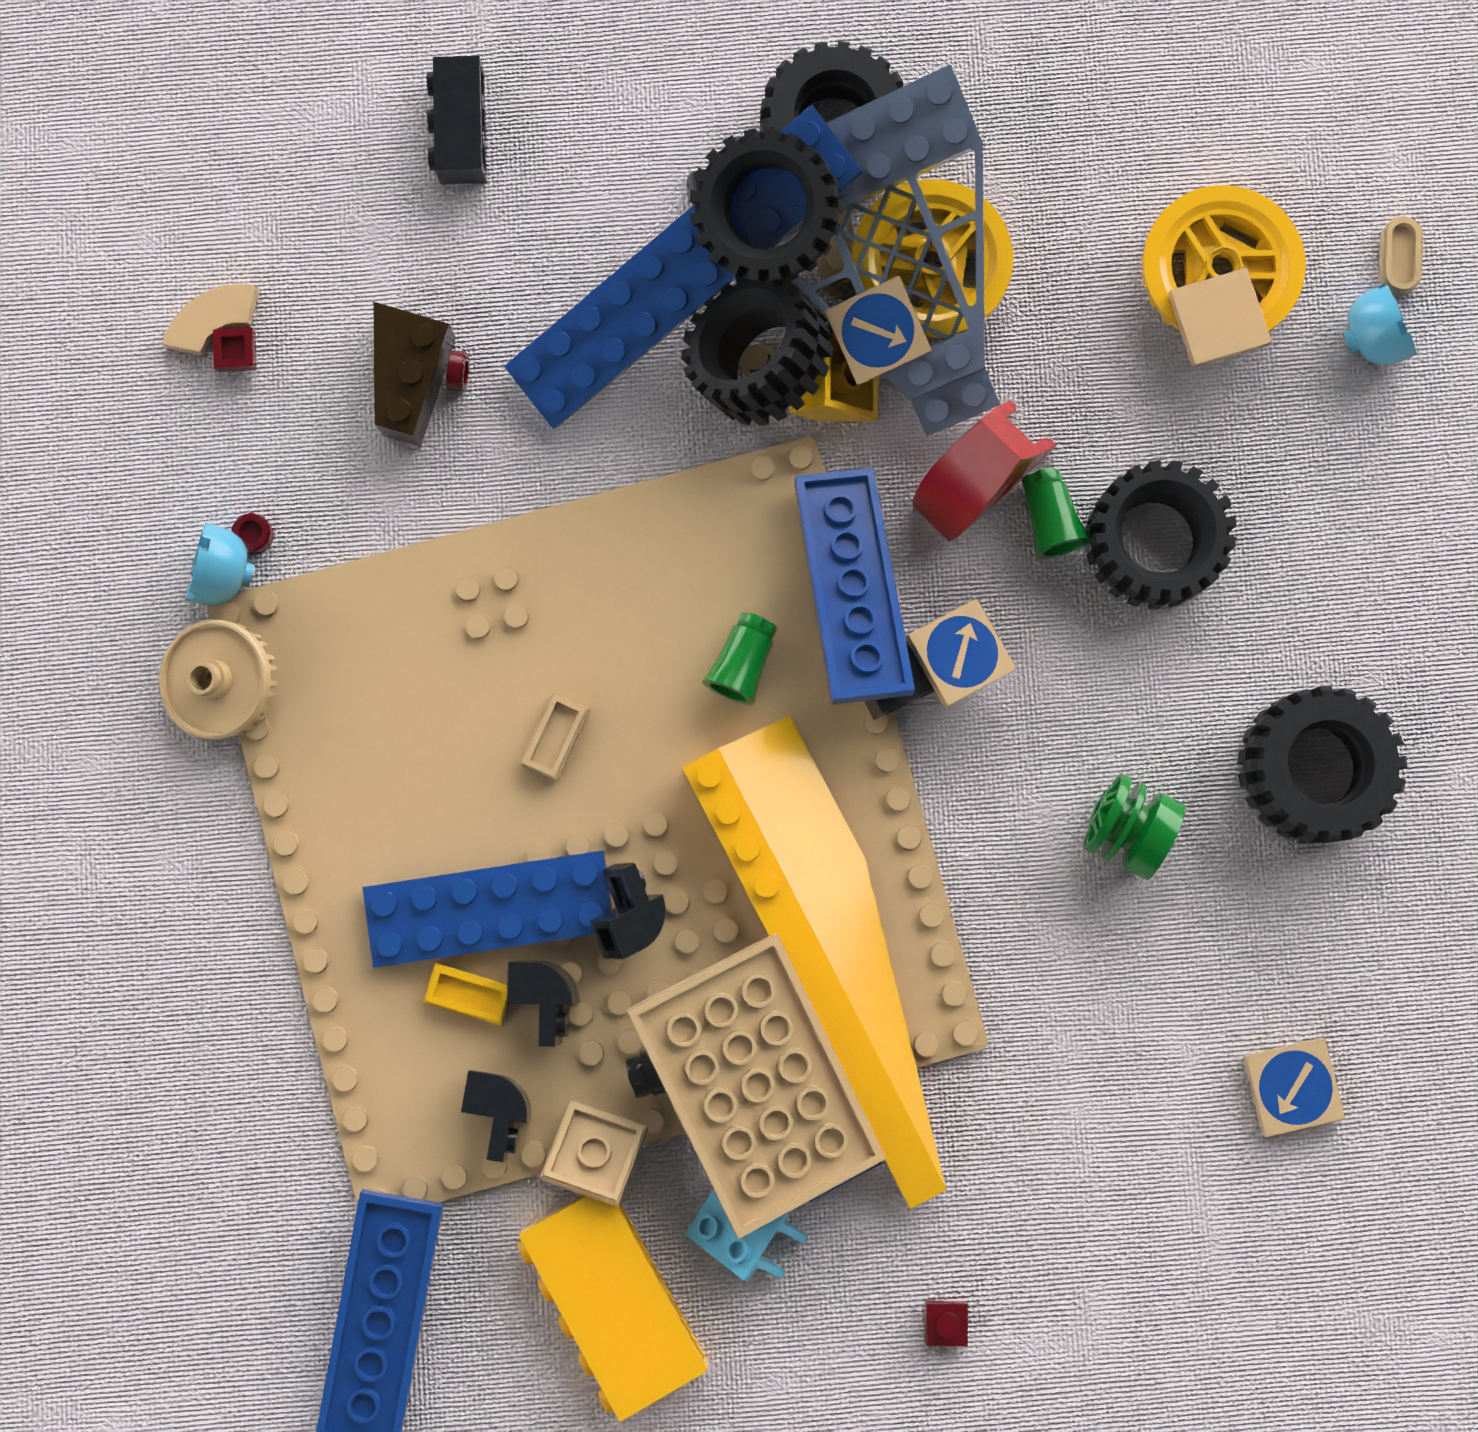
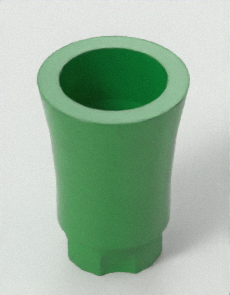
(1052, 514)
(742, 659)

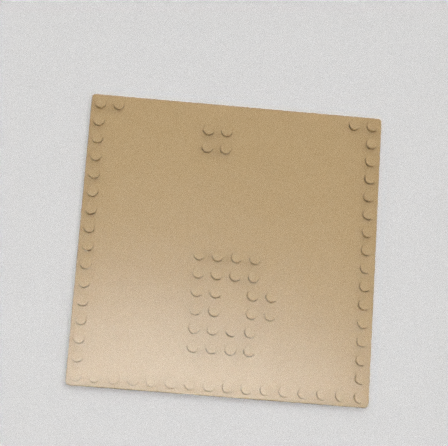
(401, 760)

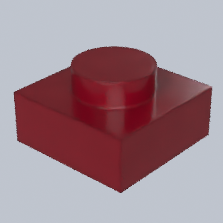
(234, 349)
(946, 1323)

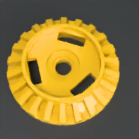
(946, 203)
(1193, 228)

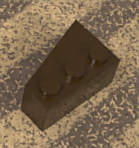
(408, 371)

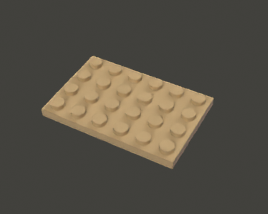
(756, 1084)

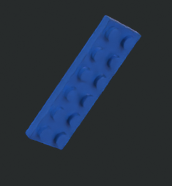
(853, 586)
(486, 908)
(380, 1314)

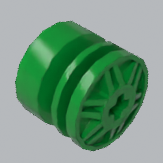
(1139, 829)

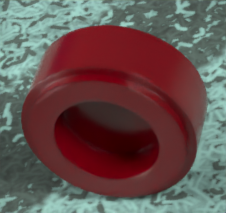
(457, 371)
(254, 531)

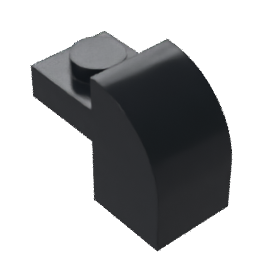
(635, 919)
(549, 988)
(498, 1098)

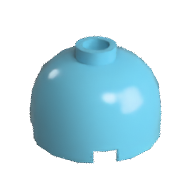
(1378, 328)
(218, 567)

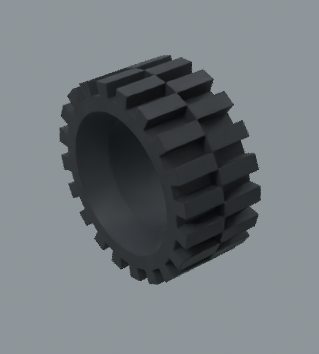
(719, 183)
(732, 324)
(1188, 497)

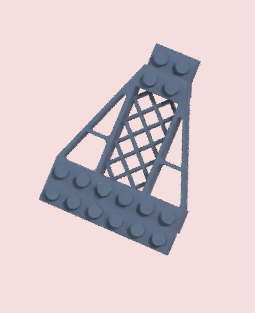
(893, 144)

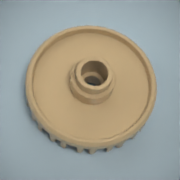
(216, 679)

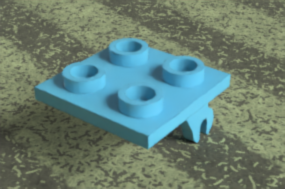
(715, 1235)

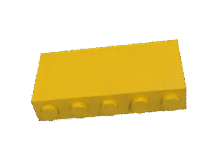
(612, 1304)

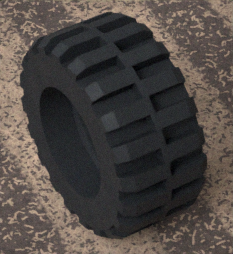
(824, 75)
(1372, 754)

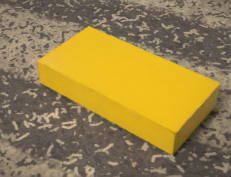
(467, 994)

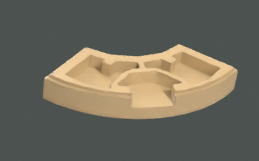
(214, 309)

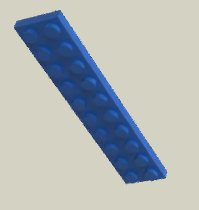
(664, 285)

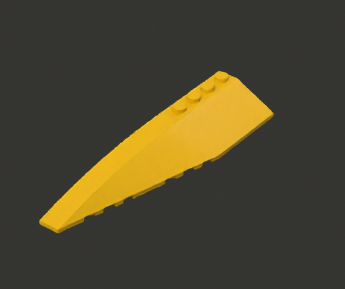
(820, 901)

